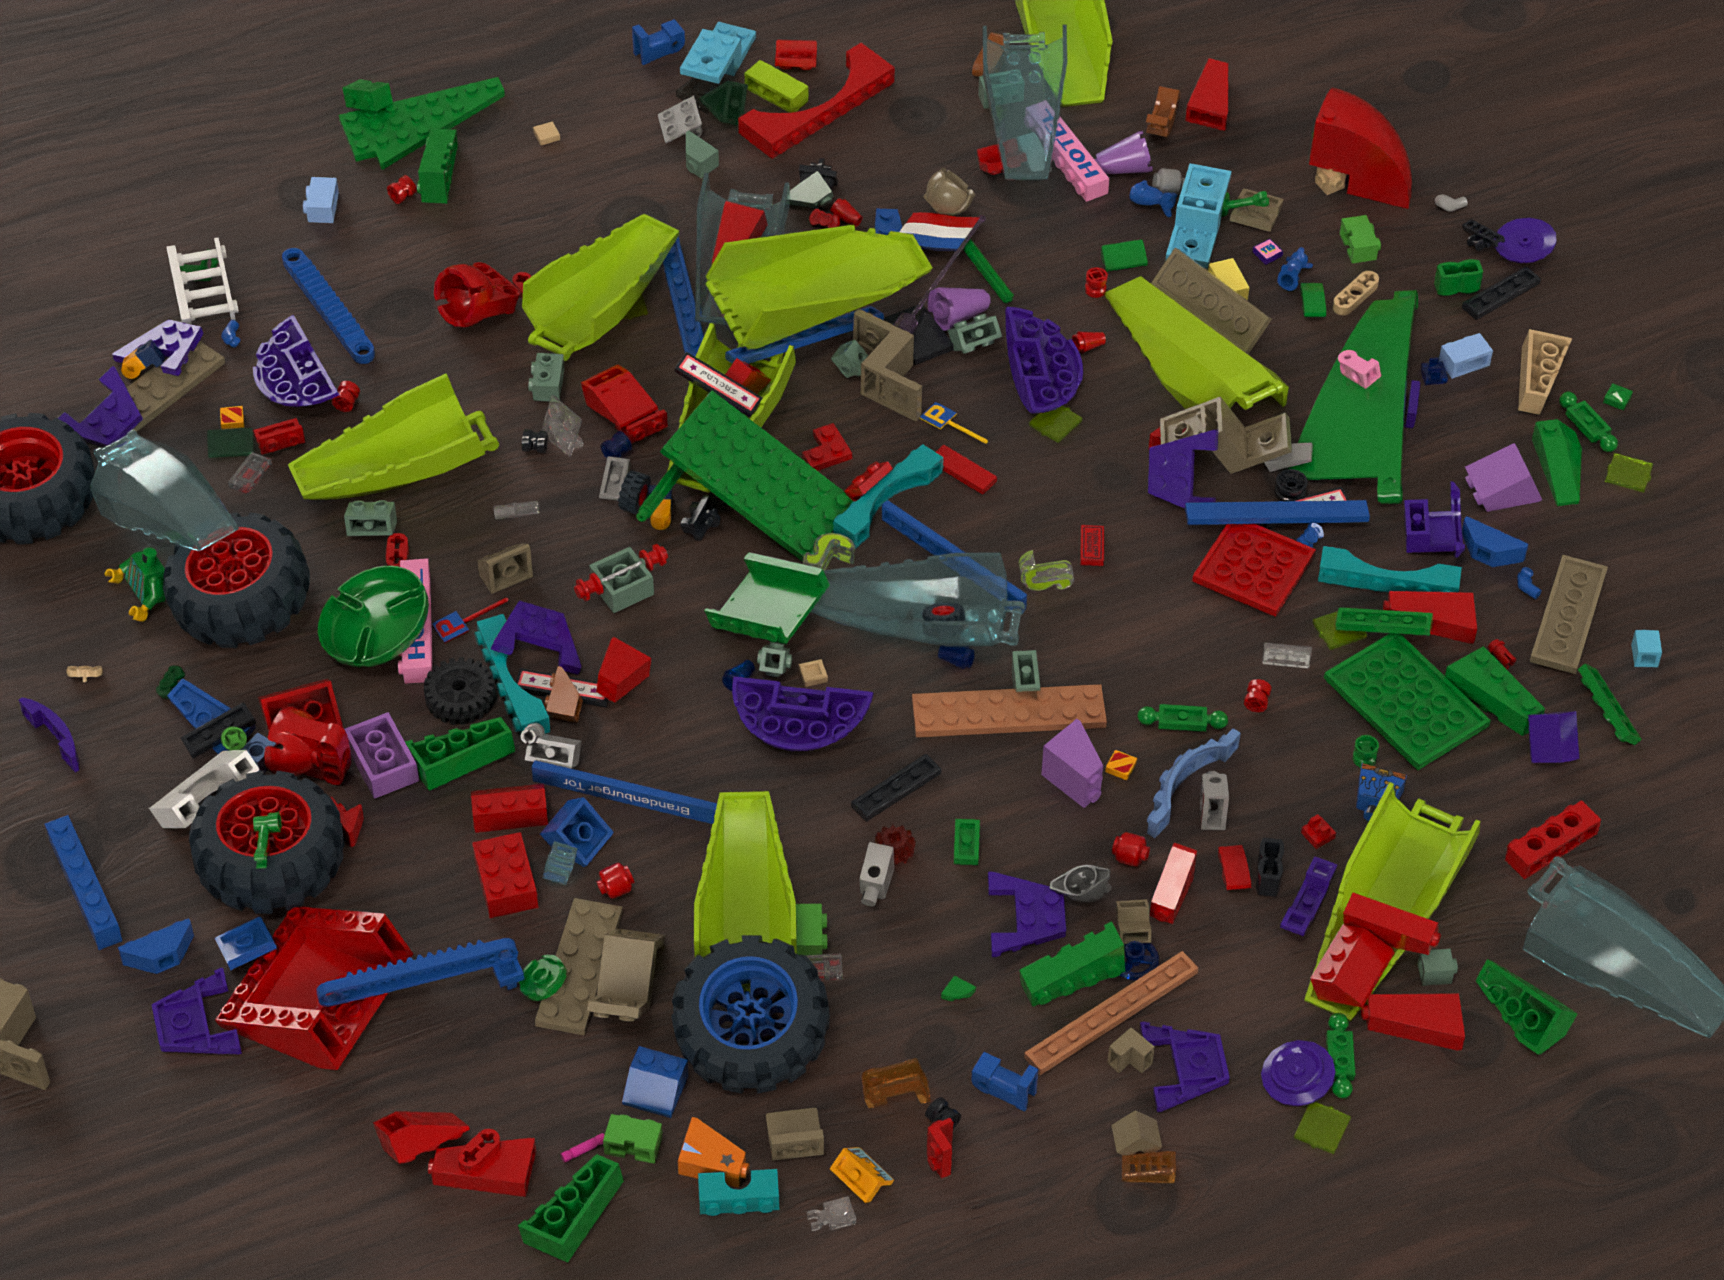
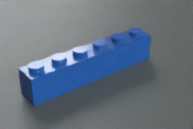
(83, 882)

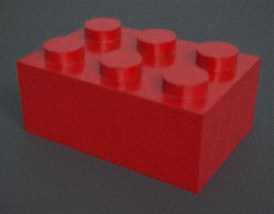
(505, 875)

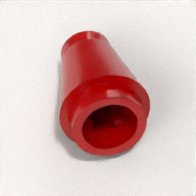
(846, 212)
(1088, 340)

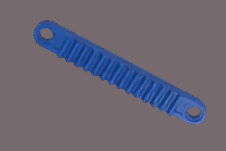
(328, 305)
(416, 971)

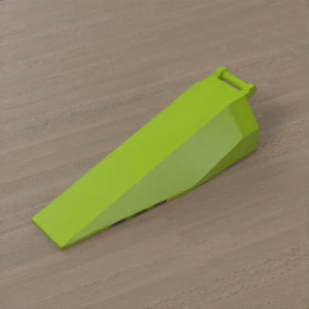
(1189, 354)
(1401, 864)

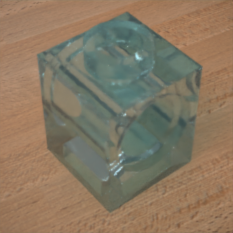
(559, 863)

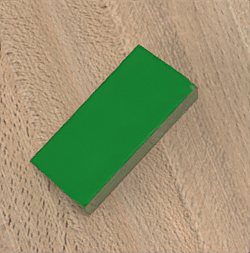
(1124, 255)

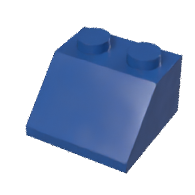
(578, 827)
(655, 1082)

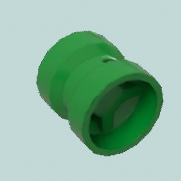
(1365, 750)

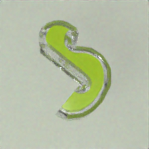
(830, 546)
(1044, 575)

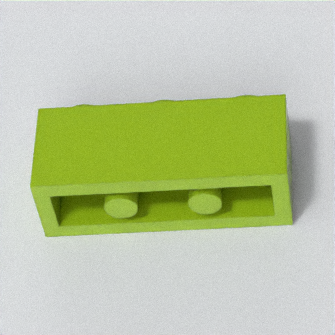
(776, 87)

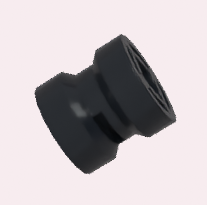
(534, 441)
(940, 1110)

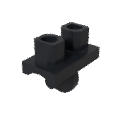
(825, 171)
(702, 518)

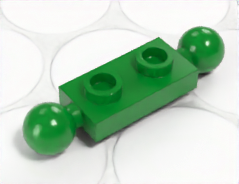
(1588, 421)
(1182, 717)
(1340, 1047)

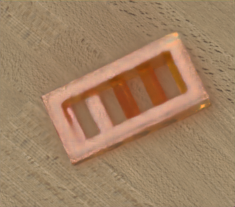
(1156, 1158)

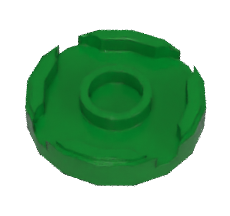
(543, 978)

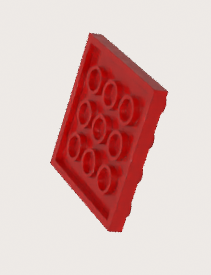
(1254, 566)

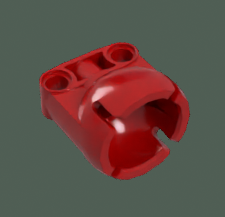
(473, 294)
(308, 747)

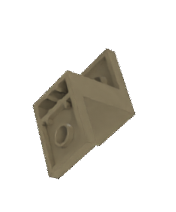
(887, 364)
(1237, 445)
(626, 974)
(15, 1020)

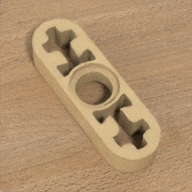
(1355, 300)

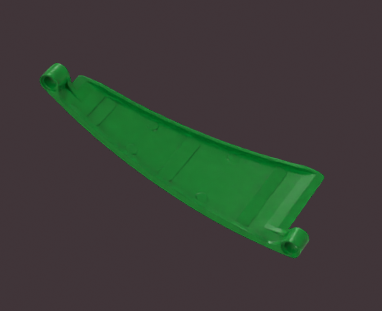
(1358, 428)

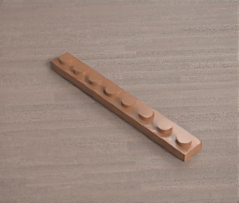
(1111, 1013)

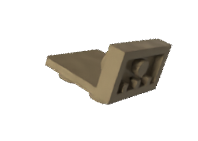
(795, 1134)

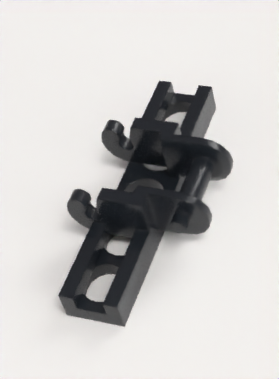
(1479, 238)

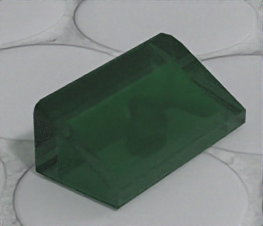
(230, 442)

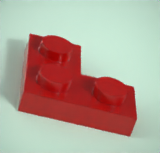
(831, 448)

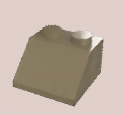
(506, 567)

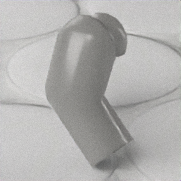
(1450, 204)

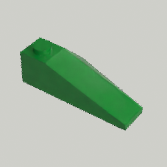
(1560, 459)

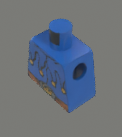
(1372, 786)

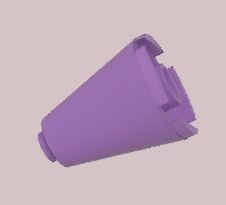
(1126, 156)
(956, 305)

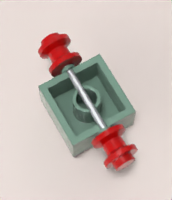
(622, 577)

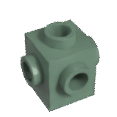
(849, 358)
(766, 661)

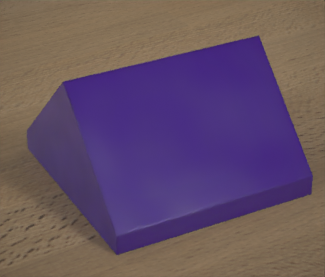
(1553, 737)

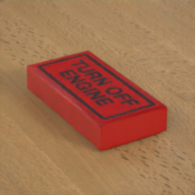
(1092, 545)

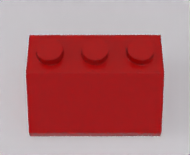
(315, 698)
(509, 808)
(1351, 966)

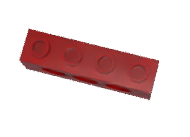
(1552, 839)

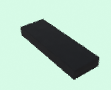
(210, 733)

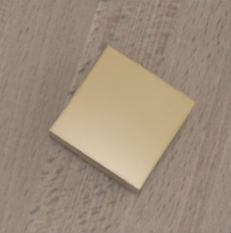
(546, 133)
(813, 673)

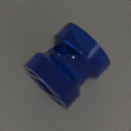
(616, 446)

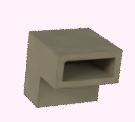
(1133, 921)
(1131, 1049)
(1135, 1134)

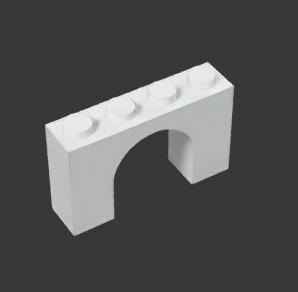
(181, 804)

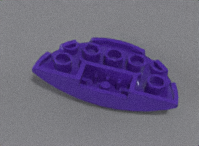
(1041, 361)
(290, 369)
(798, 716)

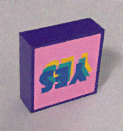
(1267, 251)

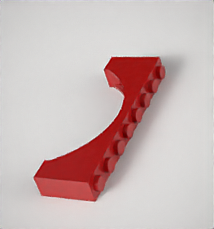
(780, 131)

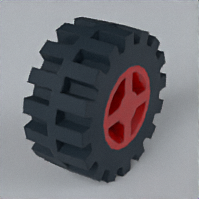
(634, 491)
(944, 612)

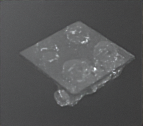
(562, 426)

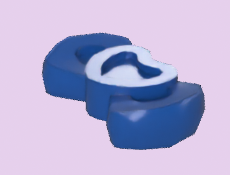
(1311, 534)

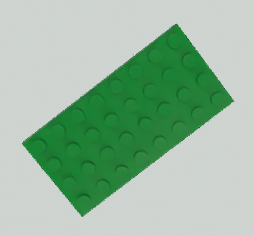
(756, 475)

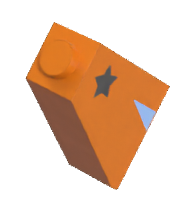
(710, 1152)

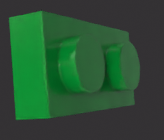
(966, 841)

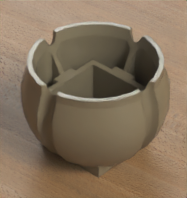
(948, 193)

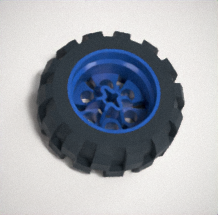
(719, 980)

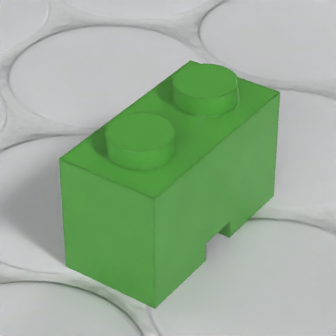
(1360, 237)
(809, 929)
(633, 1137)

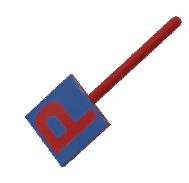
(453, 626)

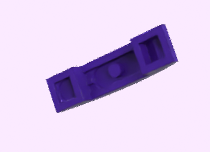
(38, 715)
(1310, 896)

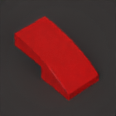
(1234, 867)

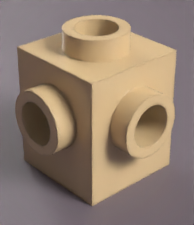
(1330, 180)

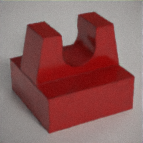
(1318, 832)

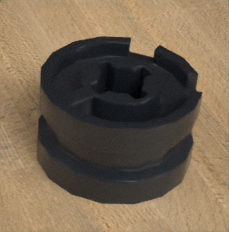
(1290, 485)

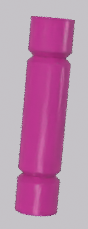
(582, 1148)

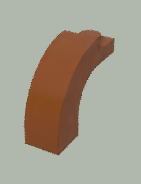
(1164, 112)

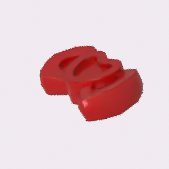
(825, 220)

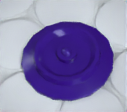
(1526, 240)
(1298, 1073)

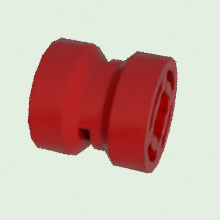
(401, 189)
(1096, 282)
(347, 395)
(1257, 696)

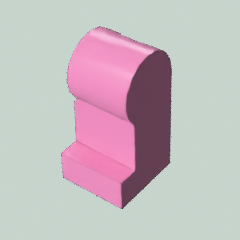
(1358, 369)

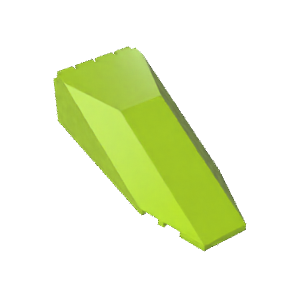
(1087, 42)
(808, 277)

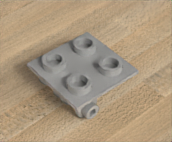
(680, 119)

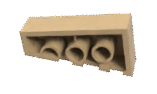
(1540, 363)

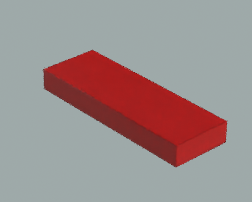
(966, 470)

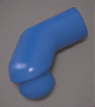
(228, 334)
(1525, 583)

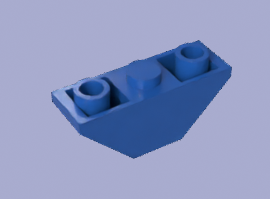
(1492, 545)
(159, 948)

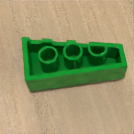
(437, 166)
(1494, 689)
(460, 751)
(1074, 967)
(574, 1209)

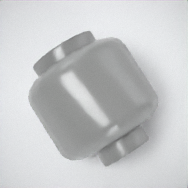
(1168, 180)

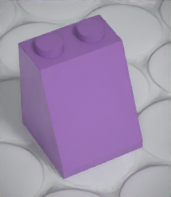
(1502, 480)
(1073, 764)

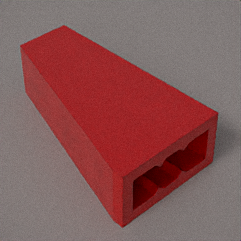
(1210, 97)
(738, 224)
(1452, 611)
(1392, 925)
(1417, 1017)
(504, 1173)

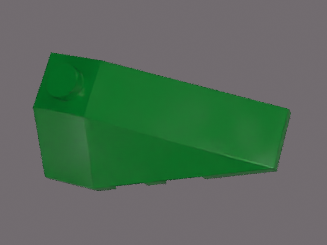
(1530, 1012)

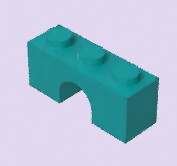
(718, 1197)

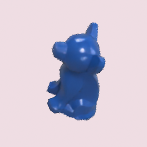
(1147, 195)
(1289, 272)

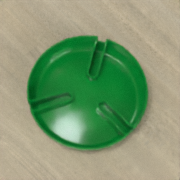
(374, 616)

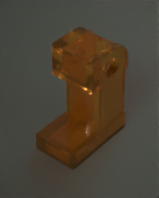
(893, 1081)

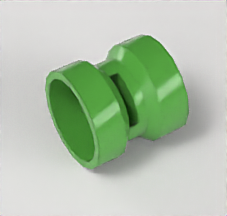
(233, 738)

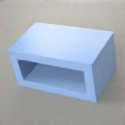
(321, 199)
(1465, 355)

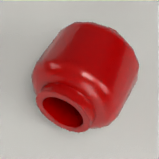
(1130, 849)
(615, 880)

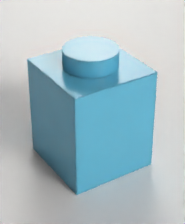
(1646, 648)

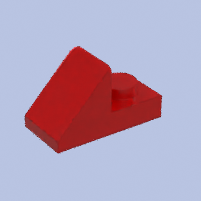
(351, 822)

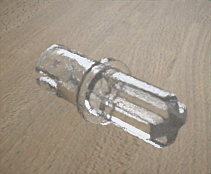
(515, 509)

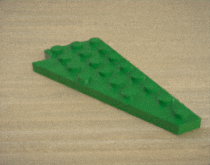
(408, 122)

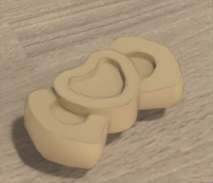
(84, 672)

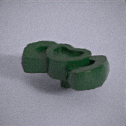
(170, 680)

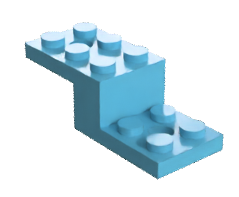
(718, 52)
(1199, 212)

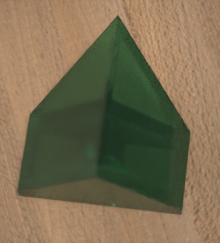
(726, 101)

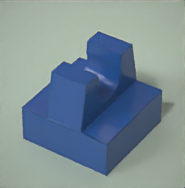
(508, 974)

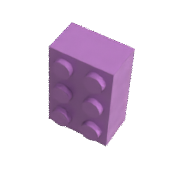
(381, 755)

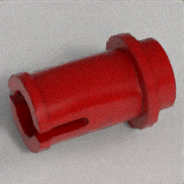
(1501, 653)

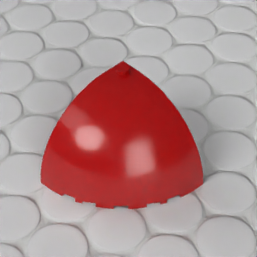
(1363, 144)

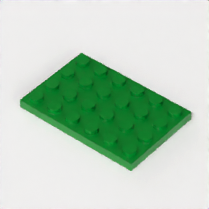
(1407, 700)

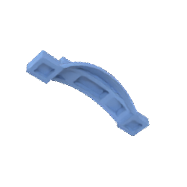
(1182, 768)

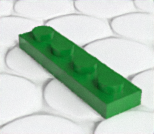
(1384, 621)
(1613, 711)

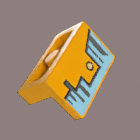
(860, 1173)

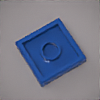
(245, 943)

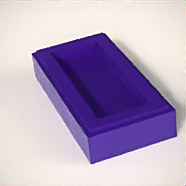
(1412, 404)

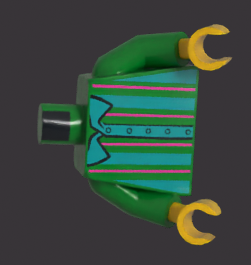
(145, 578)

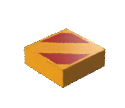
(232, 417)
(1121, 765)

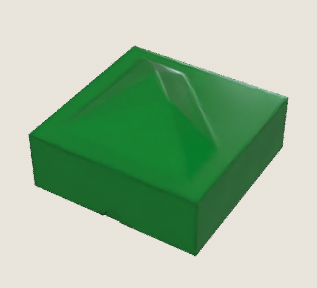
(1618, 396)

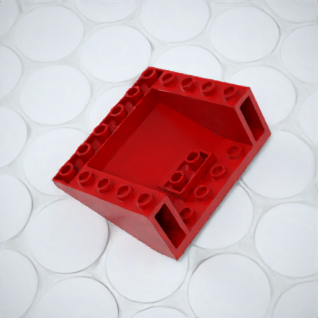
(279, 996)

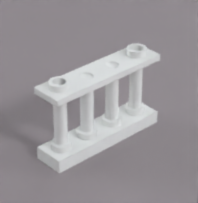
(181, 278)

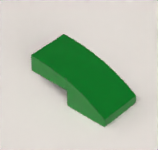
(1313, 299)

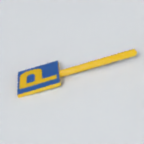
(940, 415)

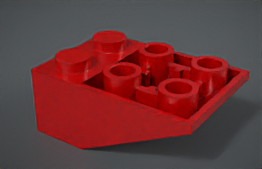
(617, 396)
(412, 1133)

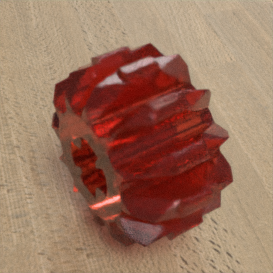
(899, 839)

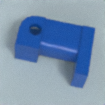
(659, 43)
(1003, 1082)

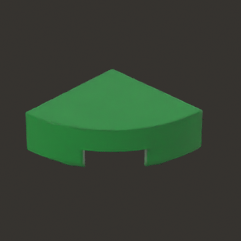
(958, 989)

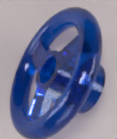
(1138, 949)

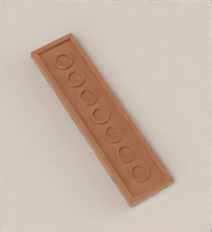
(1007, 710)

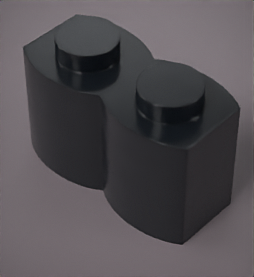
(1269, 867)

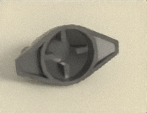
(1083, 883)

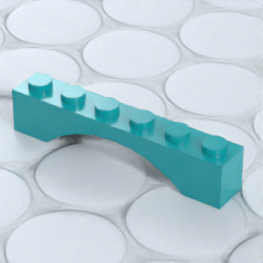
(916, 470)
(1344, 569)
(523, 706)

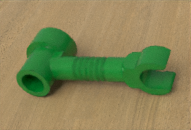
(1258, 199)
(265, 826)

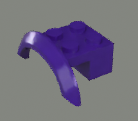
(1434, 530)

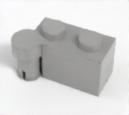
(550, 748)

